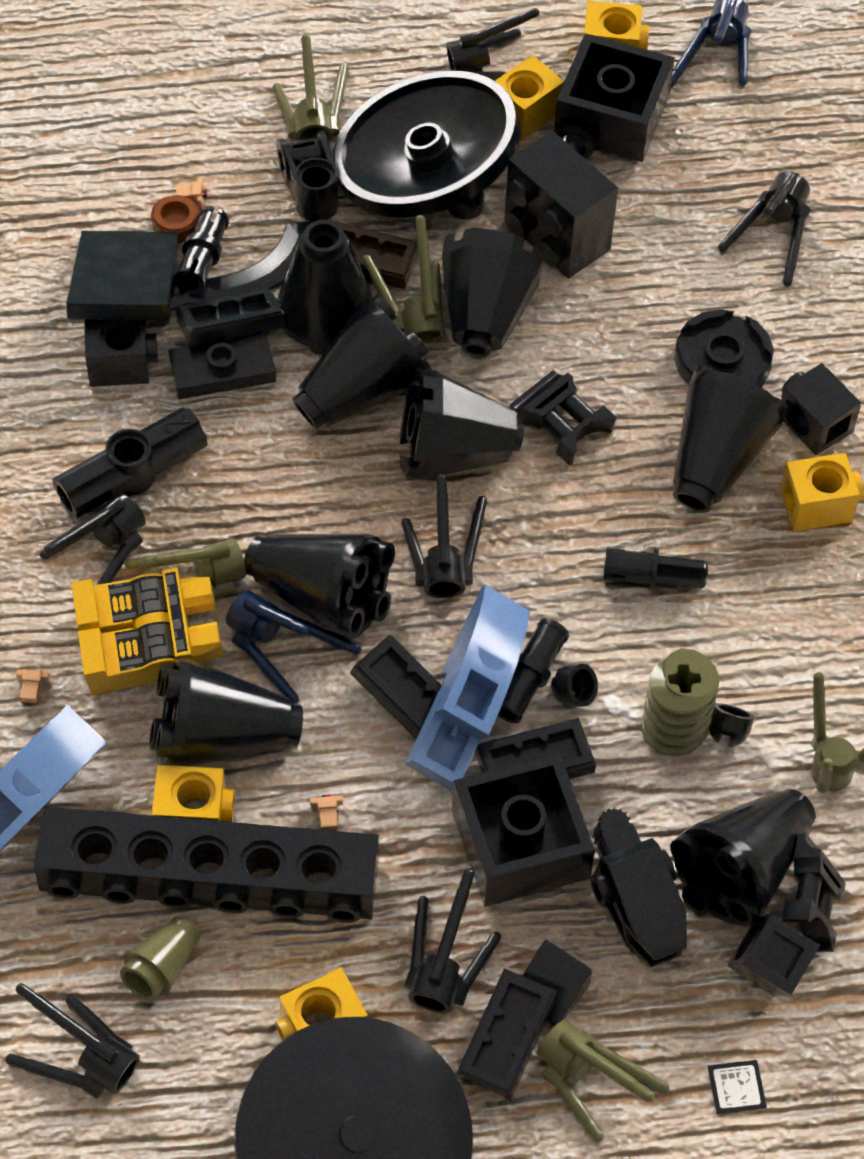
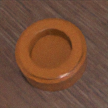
(175, 215)

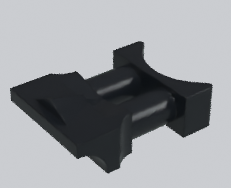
(549, 396)
(816, 889)

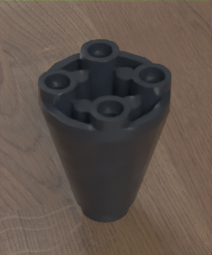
(322, 286)
(361, 366)
(722, 433)
(326, 576)
(218, 716)
(741, 856)

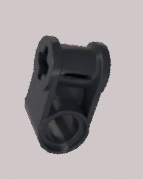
(310, 175)

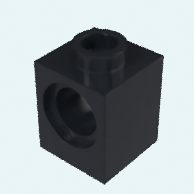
(119, 352)
(819, 408)
(773, 955)

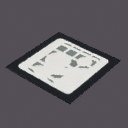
(737, 1086)

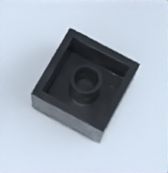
(615, 95)
(560, 204)
(522, 829)

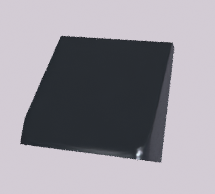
(562, 973)

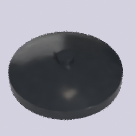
(426, 144)
(353, 1095)

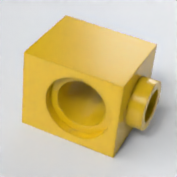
(617, 23)
(533, 92)
(811, 508)
(181, 784)
(326, 994)

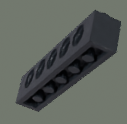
(184, 843)

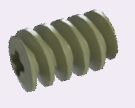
(680, 703)

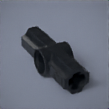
(107, 474)

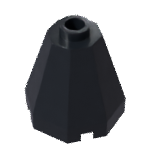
(487, 286)
(454, 427)

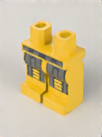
(140, 625)

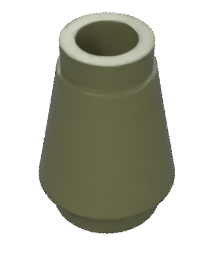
(158, 960)

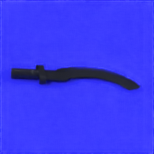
(261, 275)

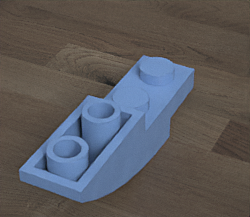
(472, 688)
(44, 770)

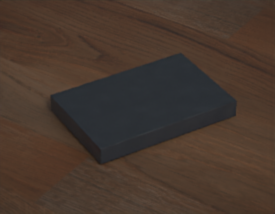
(123, 276)

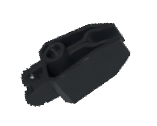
(638, 890)

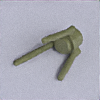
(312, 112)
(421, 312)
(219, 561)
(834, 757)
(574, 1054)

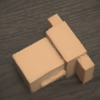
(194, 191)
(31, 684)
(327, 810)

